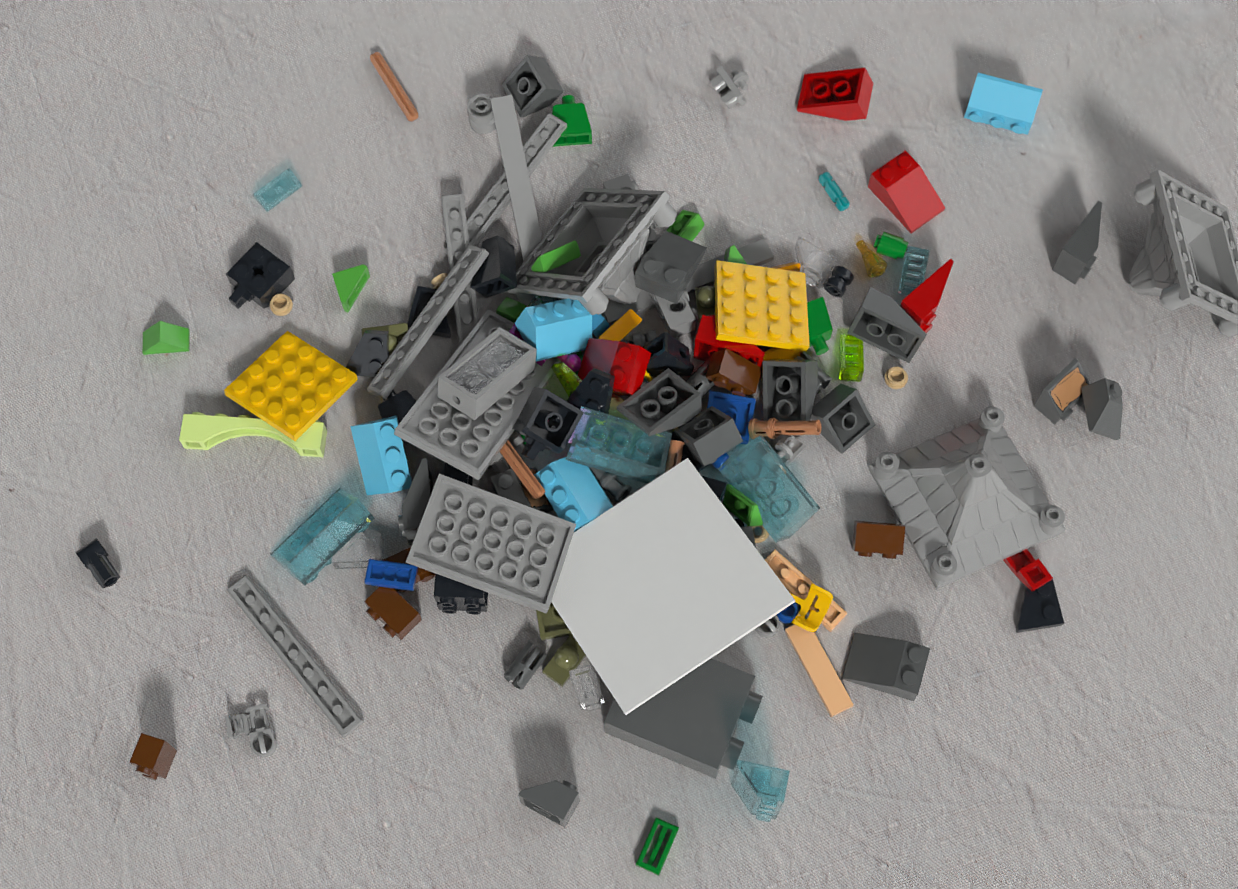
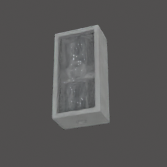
(486, 373)

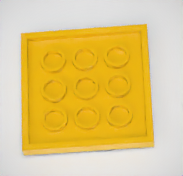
(761, 306)
(291, 385)

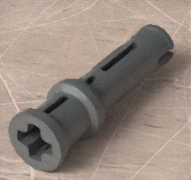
(612, 484)

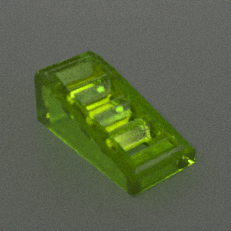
(847, 370)
(567, 377)

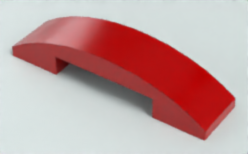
(1028, 570)

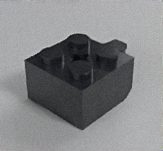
(258, 277)
(539, 433)

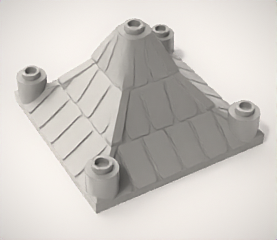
(611, 240)
(1187, 251)
(966, 499)

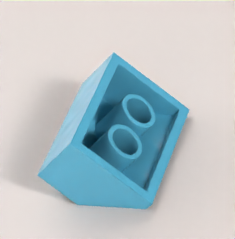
(1003, 103)
(555, 328)
(381, 456)
(573, 492)

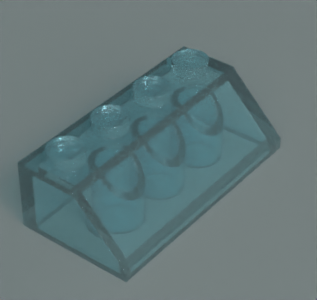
(618, 447)
(771, 485)
(322, 536)
(760, 788)

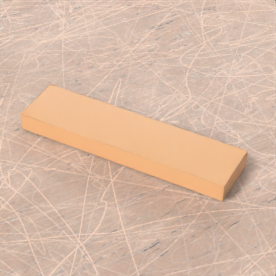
(799, 585)
(819, 670)

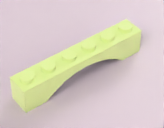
(206, 431)

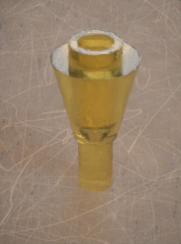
(873, 263)

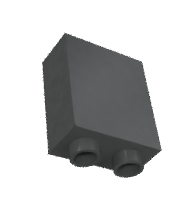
(692, 718)

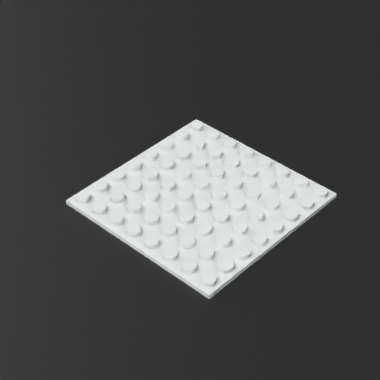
(663, 586)

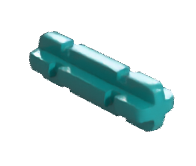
(834, 191)

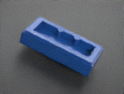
(391, 574)

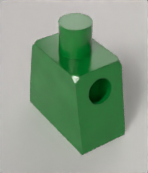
(578, 125)
(819, 325)

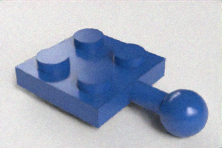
(739, 409)

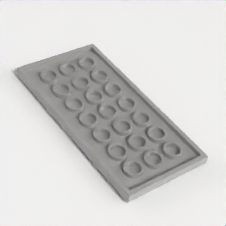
(454, 435)

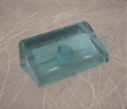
(277, 190)

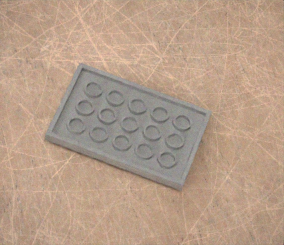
(491, 543)

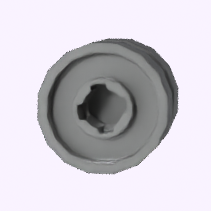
(481, 114)

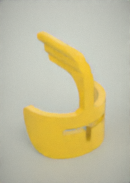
(815, 618)

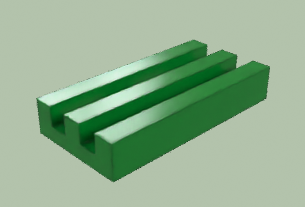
(648, 867)

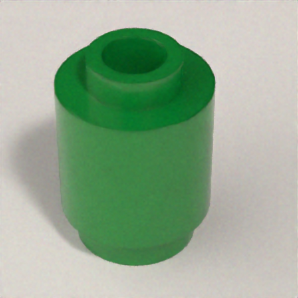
(890, 245)

